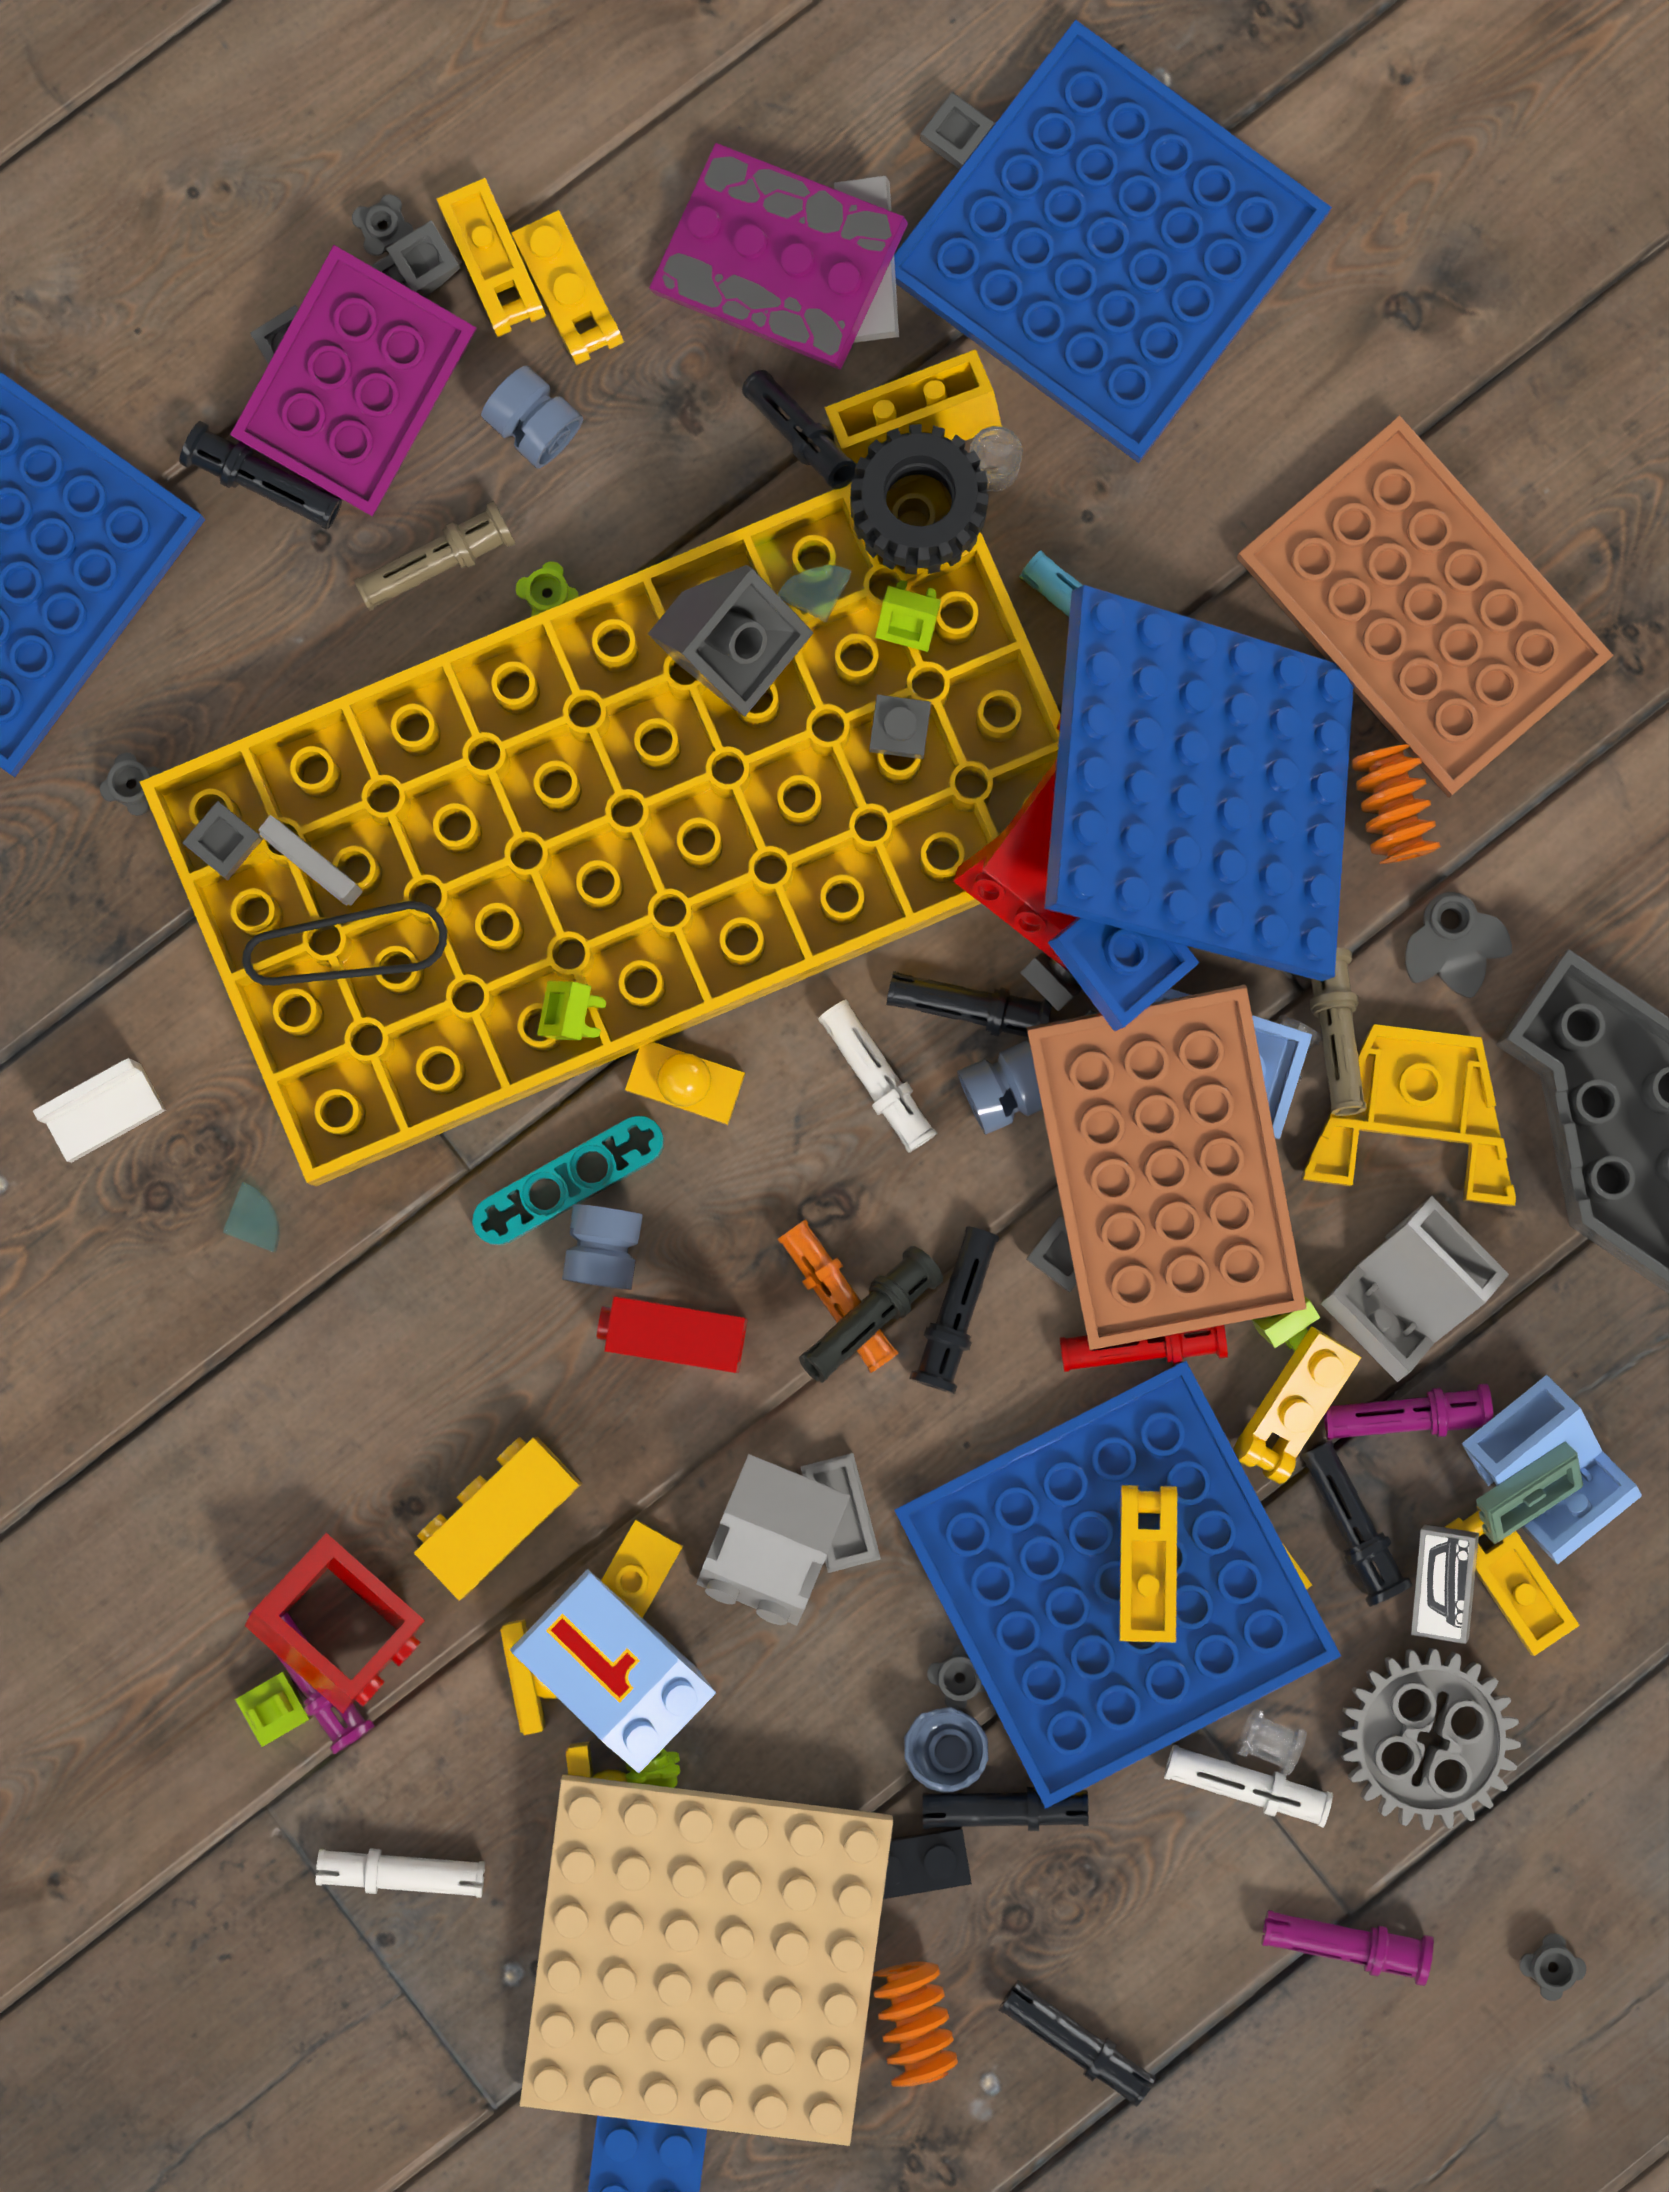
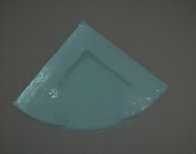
(816, 590)
(253, 1219)

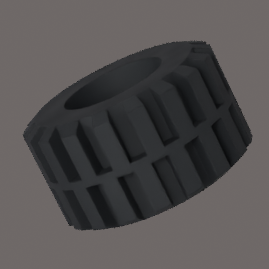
(921, 455)

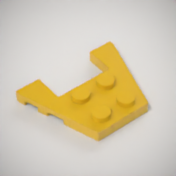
(1427, 1090)

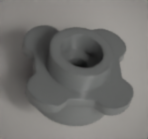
(368, 219)
(116, 787)
(943, 1675)
(1568, 1971)

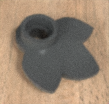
(1456, 953)

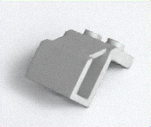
(1414, 1288)
(772, 1541)

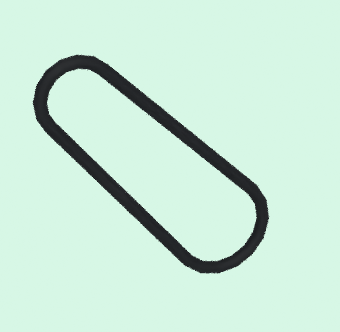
(339, 920)

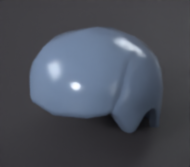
(946, 1749)

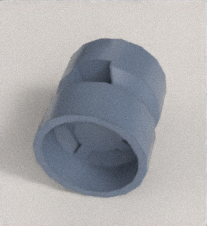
(537, 421)
(1002, 1087)
(602, 1246)

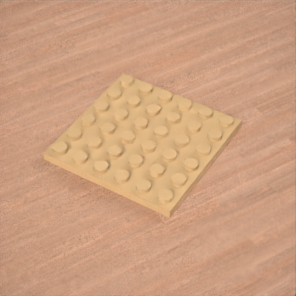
(706, 1960)

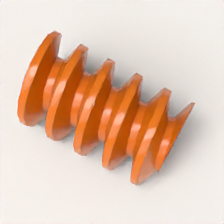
(1394, 804)
(916, 2023)

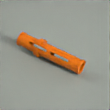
(832, 1288)

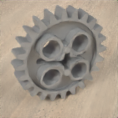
(1477, 1753)

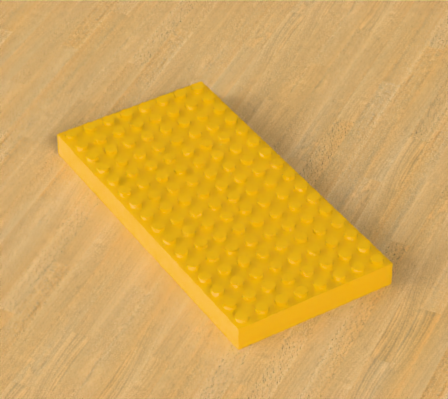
(603, 830)

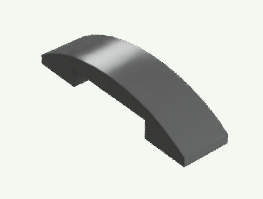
(416, 261)

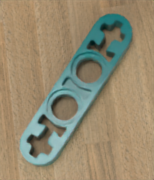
(564, 1172)

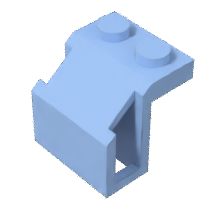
(1529, 1430)

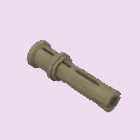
(457, 546)
(1334, 1007)

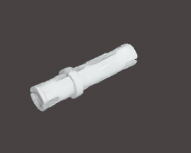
(877, 1076)
(1267, 1791)
(399, 1873)

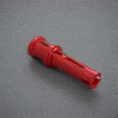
(1175, 1347)

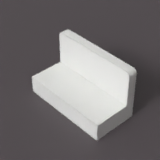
(100, 1109)

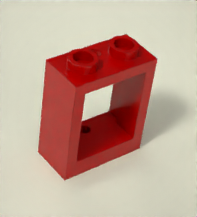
(673, 1334)
(308, 1662)

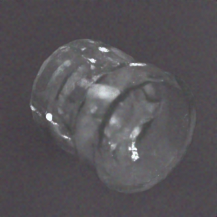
(994, 448)

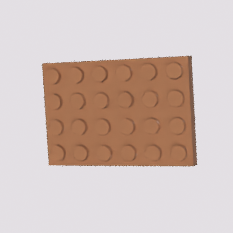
(1424, 606)
(1167, 1168)

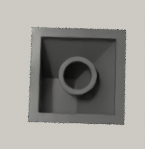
(732, 636)

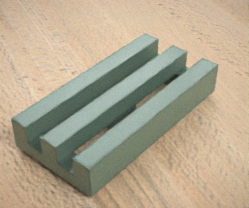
(1530, 1492)

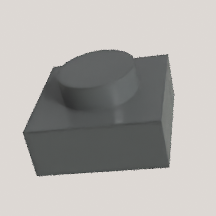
(956, 130)
(900, 726)
(222, 840)
(1052, 980)
(1054, 1256)

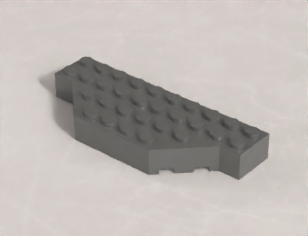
(1606, 1106)

